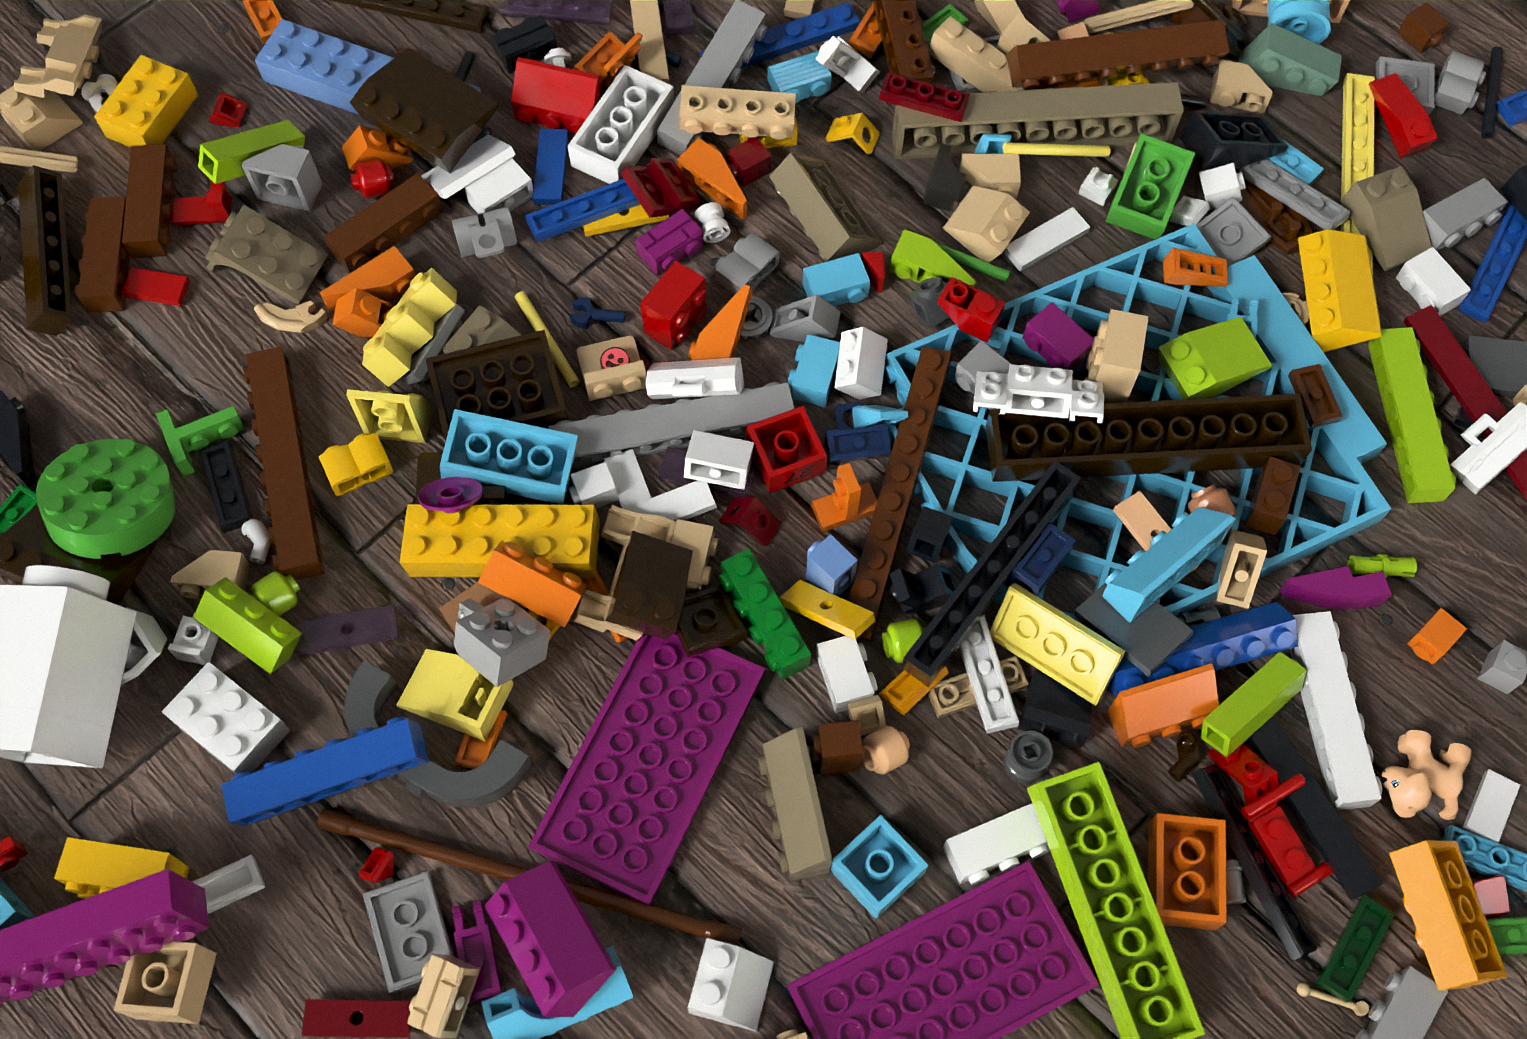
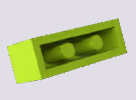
(247, 625)

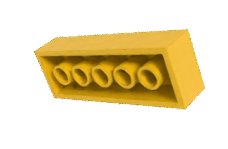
(464, 541)

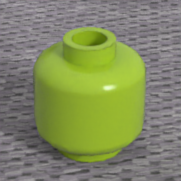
(276, 592)
(901, 637)

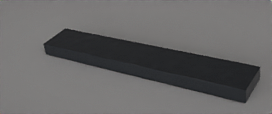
(1316, 812)
(1255, 863)

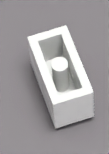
(500, 188)
(1433, 282)
(861, 363)
(718, 459)
(845, 671)

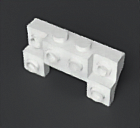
(1039, 393)

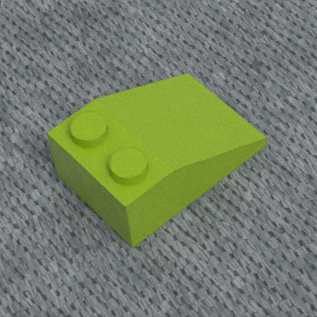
(1212, 359)

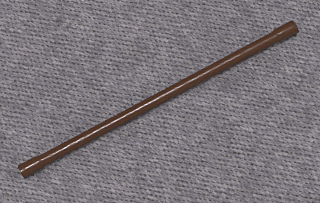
(348, 825)

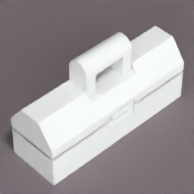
(695, 378)
(1487, 459)

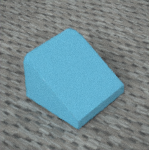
(992, 143)

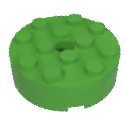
(106, 498)

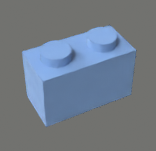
(830, 566)

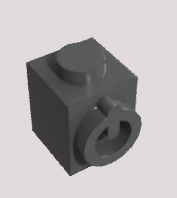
(925, 302)

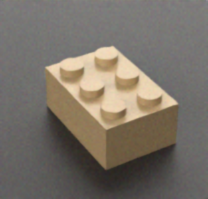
(1117, 354)

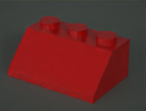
(553, 95)

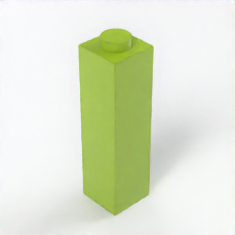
(223, 157)
(1253, 704)

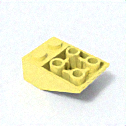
(454, 694)

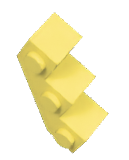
(408, 326)

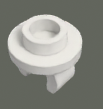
(558, 57)

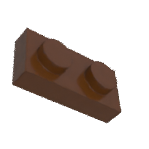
(1316, 395)

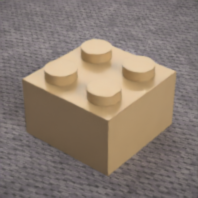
(166, 984)

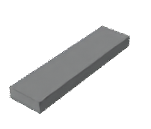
(1296, 194)

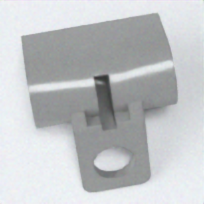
(485, 233)

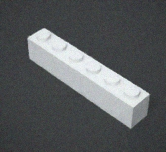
(1333, 715)

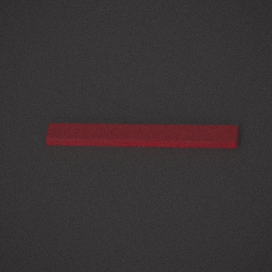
(1462, 379)

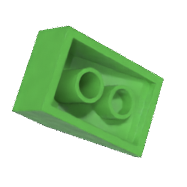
(1150, 187)

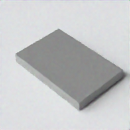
(407, 928)

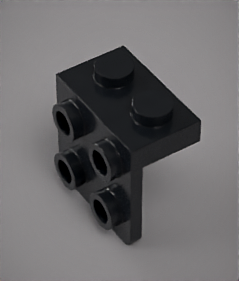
(1055, 711)

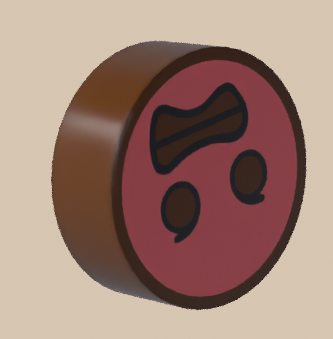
(614, 357)

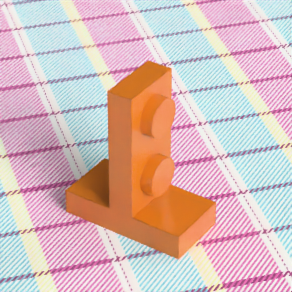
(847, 503)

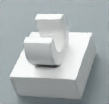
(1098, 186)

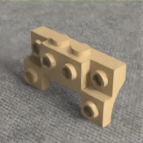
(68, 59)
(618, 528)

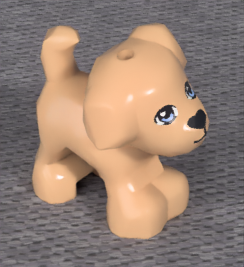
(1413, 786)

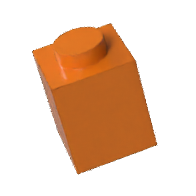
(1436, 636)

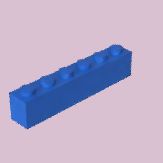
(1220, 642)
(324, 772)

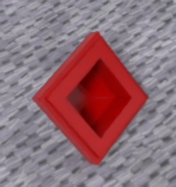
(378, 866)

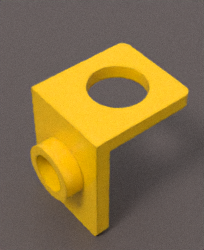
(852, 127)

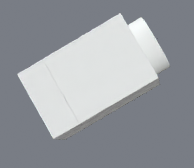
(60, 666)

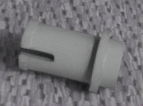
(1234, 883)

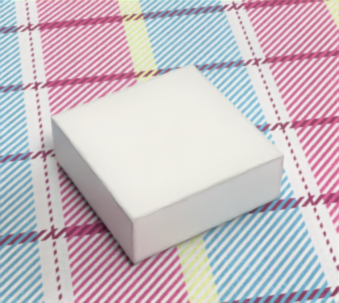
(1189, 211)

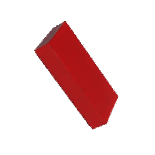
(155, 286)

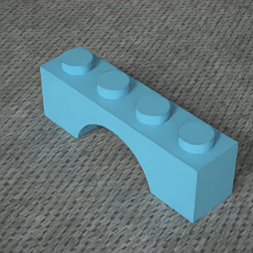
(519, 1017)

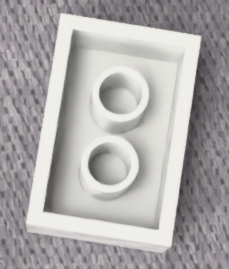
(226, 720)

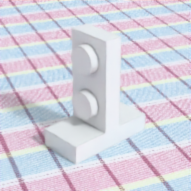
(847, 63)

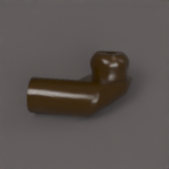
(1188, 756)

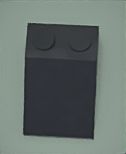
(1230, 138)

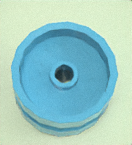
(1303, 17)

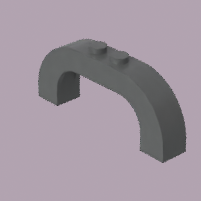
(474, 788)

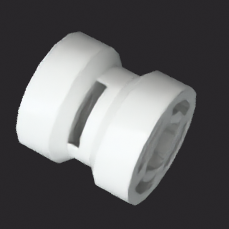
(711, 220)

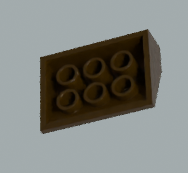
(424, 108)
(499, 380)
(30, 545)

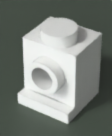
(193, 649)

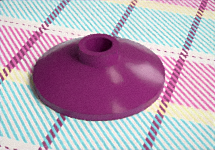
(450, 494)

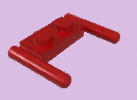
(1281, 841)

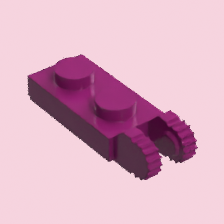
(477, 949)

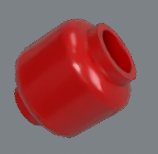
(372, 178)

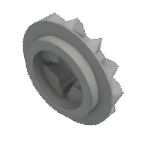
(762, 318)

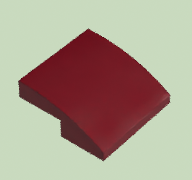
(660, 187)

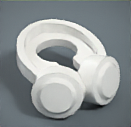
(91, 91)

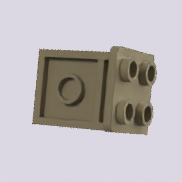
(266, 254)

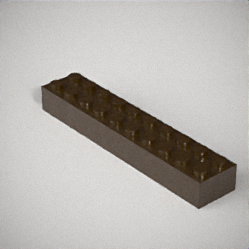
(1151, 438)

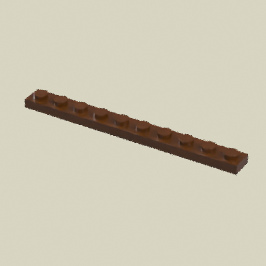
(899, 484)

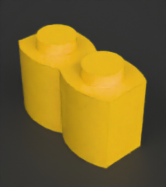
(356, 463)

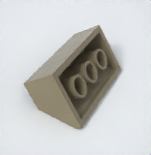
(823, 207)
(796, 806)

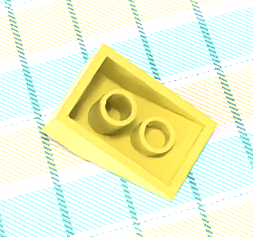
(392, 415)

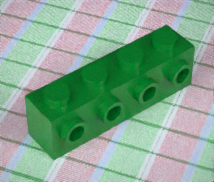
(765, 614)

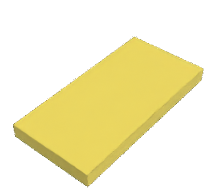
(1056, 644)

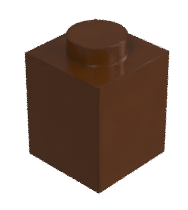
(1424, 28)

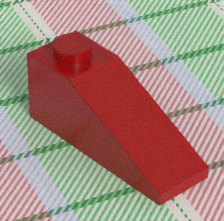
(1403, 116)

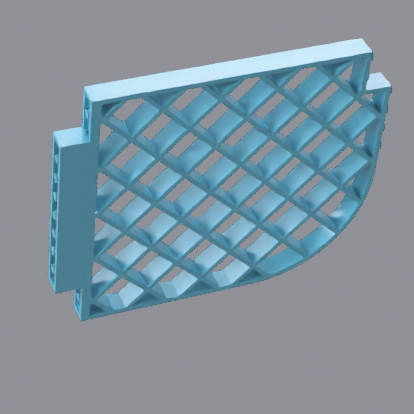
(1281, 338)

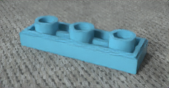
(1479, 854)

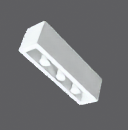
(996, 845)

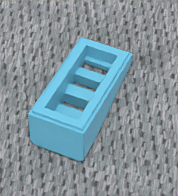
(871, 415)

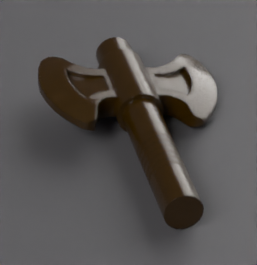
(1232, 20)

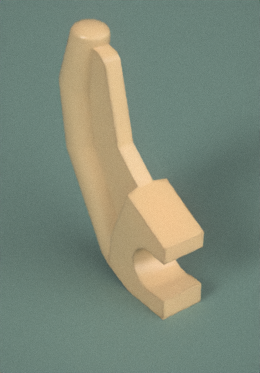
(291, 320)

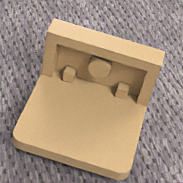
(612, 380)

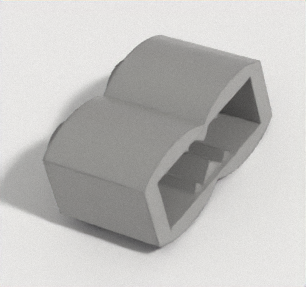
(1458, 82)
(747, 264)

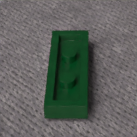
(1355, 948)

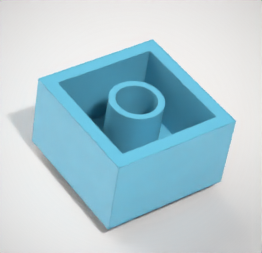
(878, 867)

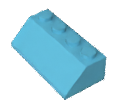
(509, 454)
(1166, 562)

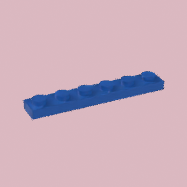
(804, 32)

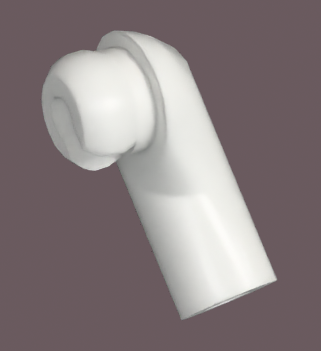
(259, 535)

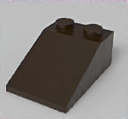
(650, 586)

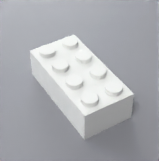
(621, 125)

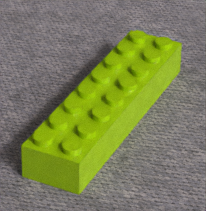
(1114, 907)

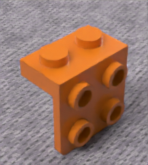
(609, 57)

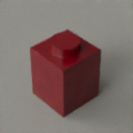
(749, 161)

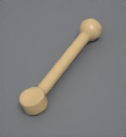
(1360, 1008)

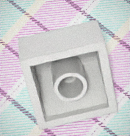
(730, 985)

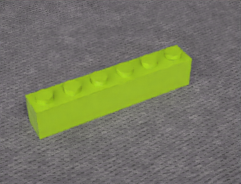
(1411, 416)

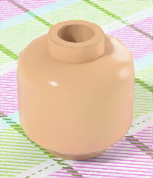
(885, 750)

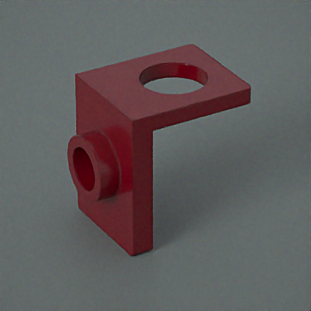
(752, 518)

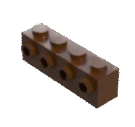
(904, 39)

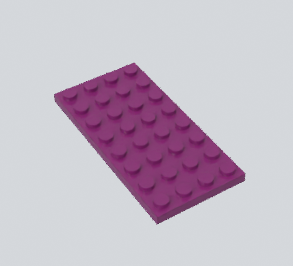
(647, 765)
(954, 972)

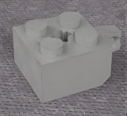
(499, 639)

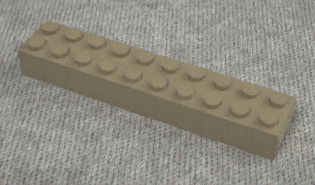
(1045, 116)

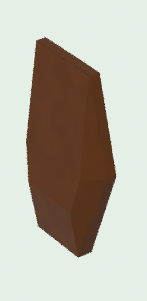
(1275, 217)

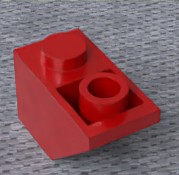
(971, 309)

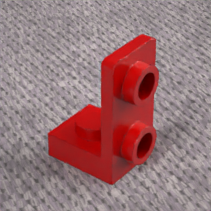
(211, 208)
(1247, 770)

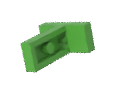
(197, 434)

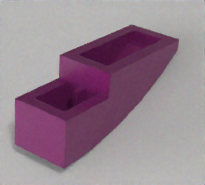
(1338, 589)

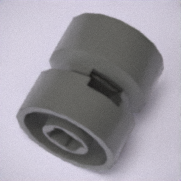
(1027, 757)

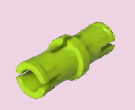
(1382, 563)

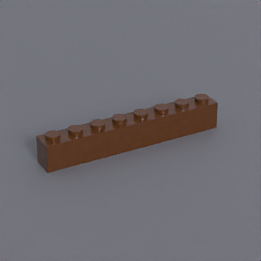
(1116, 54)
(284, 465)

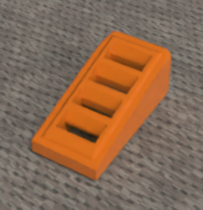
(1177, 272)

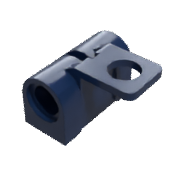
(853, 444)
(1042, 559)

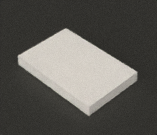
(477, 161)

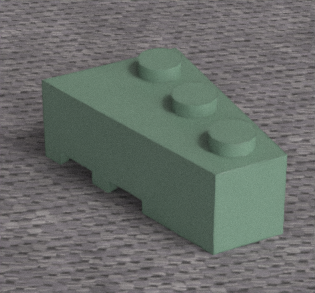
(1292, 61)

